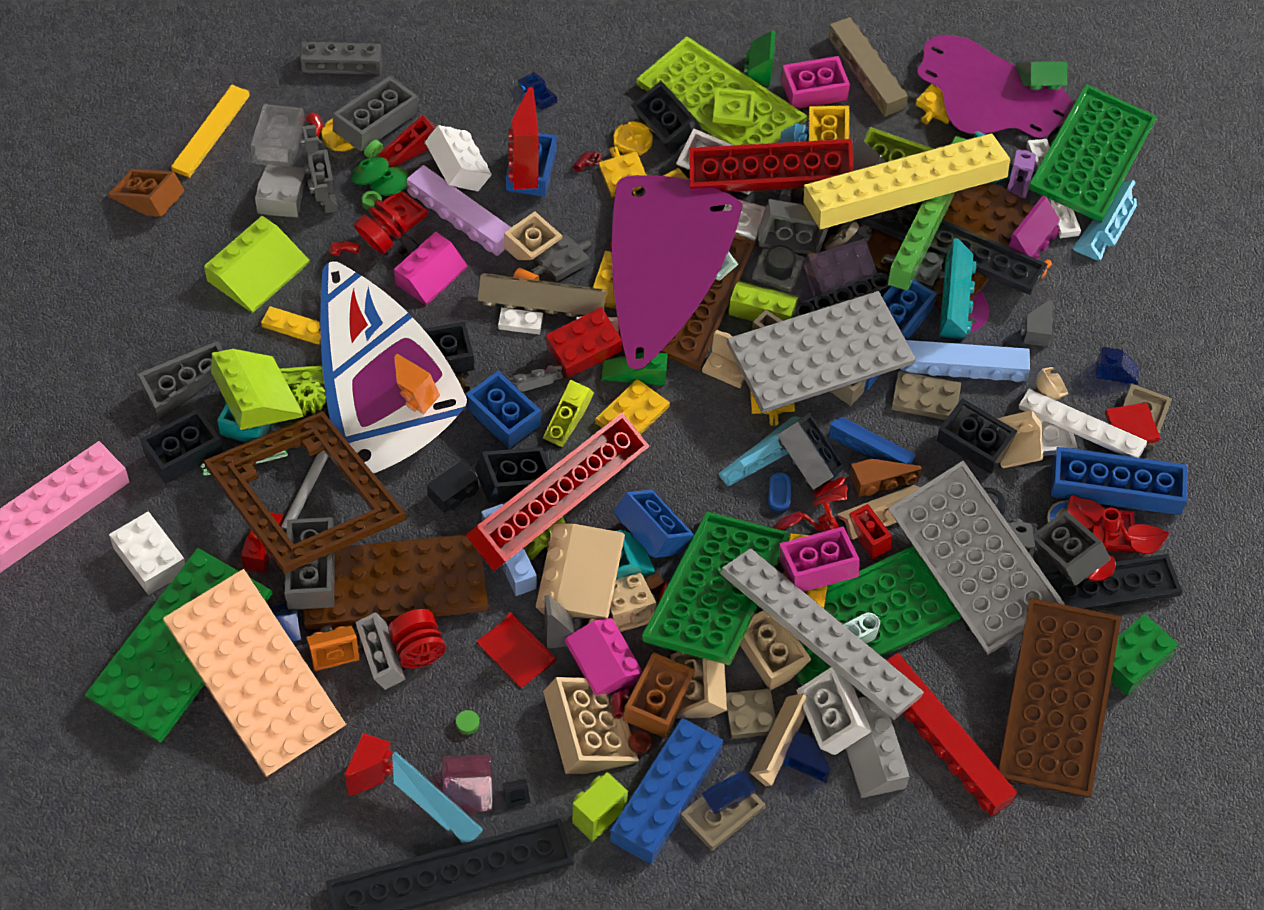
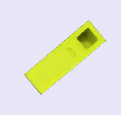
(568, 413)

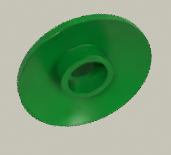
(369, 171)
(391, 182)

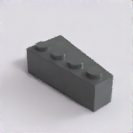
(178, 379)

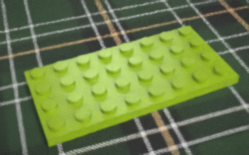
(693, 77)

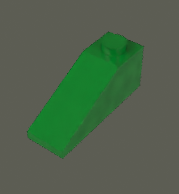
(652, 373)

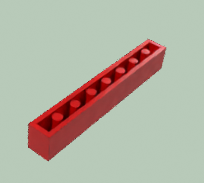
(956, 746)

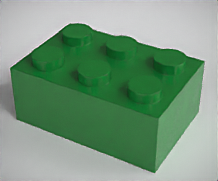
(1140, 653)

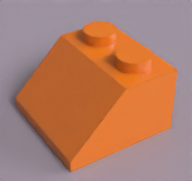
(415, 385)
(333, 647)

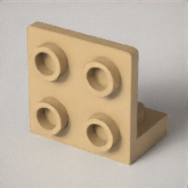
(722, 363)
(1027, 443)
(632, 602)

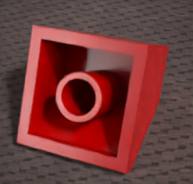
(369, 764)

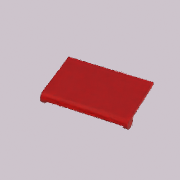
(516, 650)

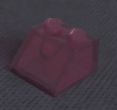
(468, 781)

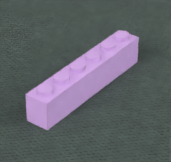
(458, 209)

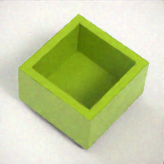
(599, 806)

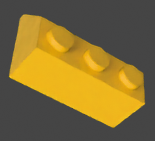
(828, 122)

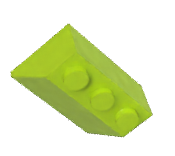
(752, 300)

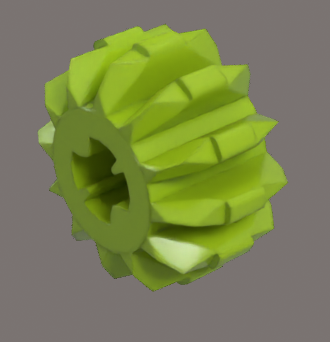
(309, 396)

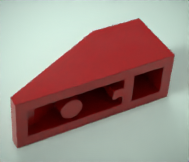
(409, 142)
(254, 554)

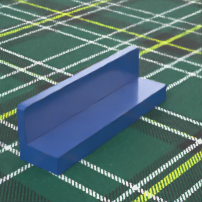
(868, 442)

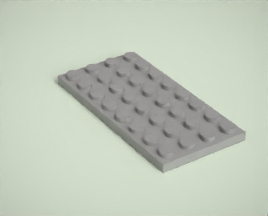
(820, 351)
(973, 555)

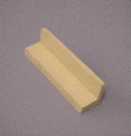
(880, 507)
(779, 739)

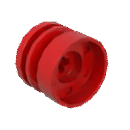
(377, 230)
(416, 638)

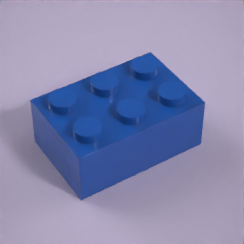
(546, 160)
(503, 409)
(653, 523)

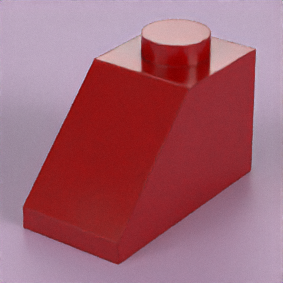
(871, 531)

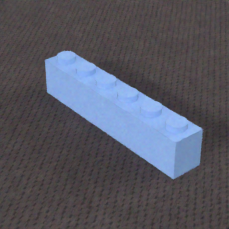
(969, 361)

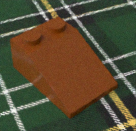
(148, 191)
(658, 695)

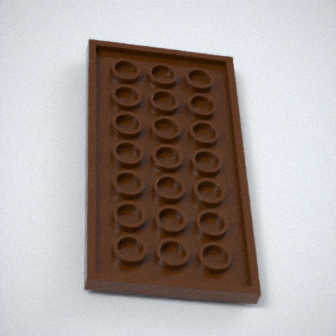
(697, 334)
(404, 577)
(1059, 697)

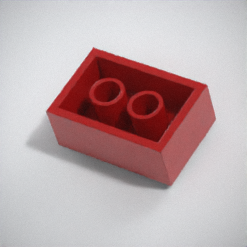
(584, 342)

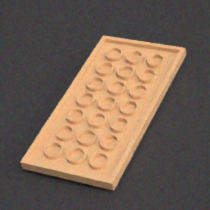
(254, 672)

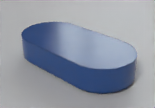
(779, 493)

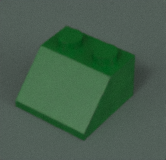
(760, 59)
(1043, 73)

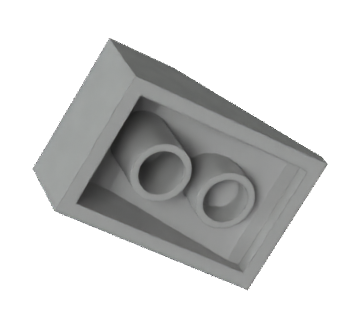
(280, 191)

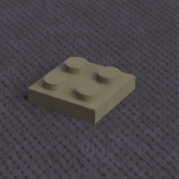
(750, 713)

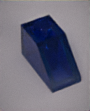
(1117, 366)
(807, 757)

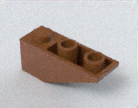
(878, 475)

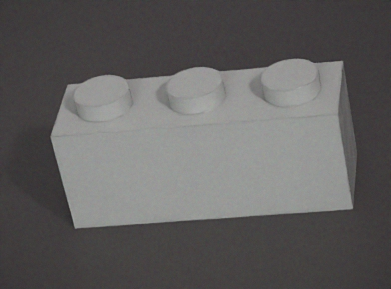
(380, 651)

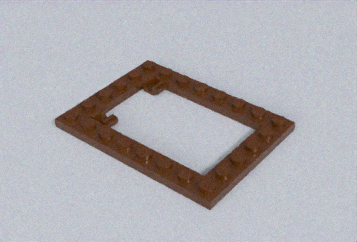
(317, 433)

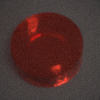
(640, 742)

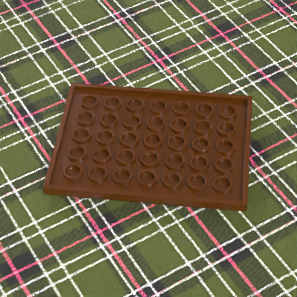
(980, 209)

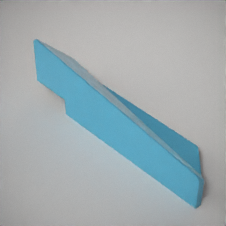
(1098, 234)
(757, 457)
(433, 800)

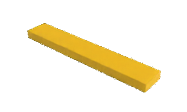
(210, 131)

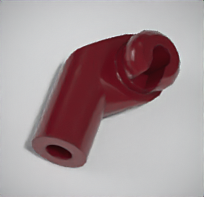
(587, 159)
(619, 700)

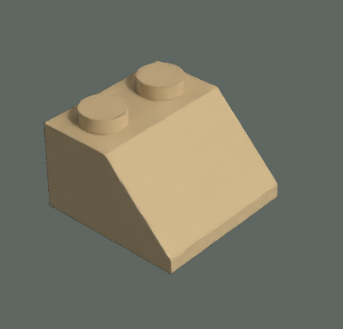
(530, 237)

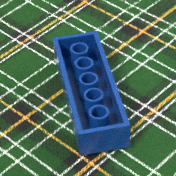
(908, 310)
(1119, 480)
(666, 791)

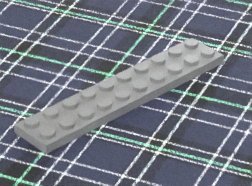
(822, 633)

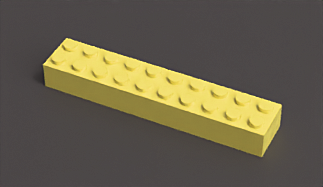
(906, 181)

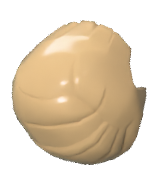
(1050, 384)

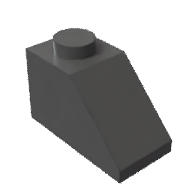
(1038, 326)

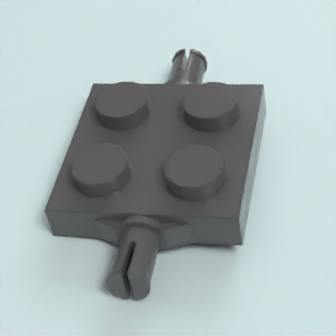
(562, 258)
(929, 270)

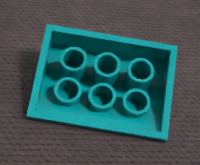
(956, 292)

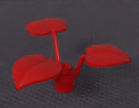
(830, 492)
(1143, 538)

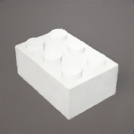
(458, 158)
(147, 552)
(834, 711)

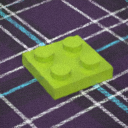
(734, 107)

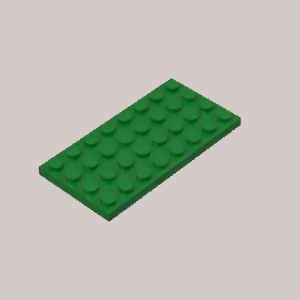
(1092, 153)
(899, 594)
(700, 607)
(150, 675)

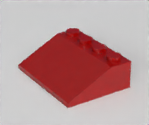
(524, 145)

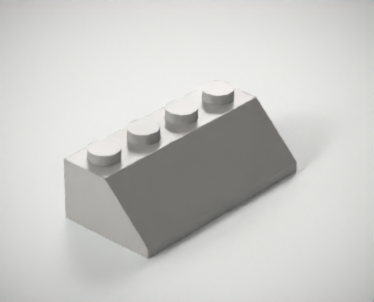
(877, 756)

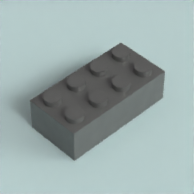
(375, 113)
(312, 583)

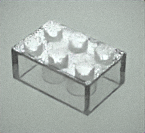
(277, 135)

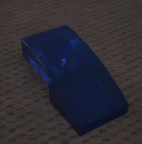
(542, 95)
(730, 790)

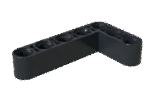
(848, 292)

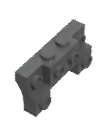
(319, 169)

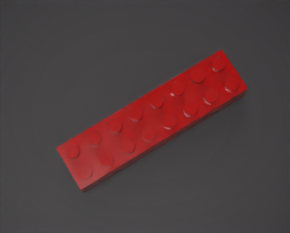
(769, 165)

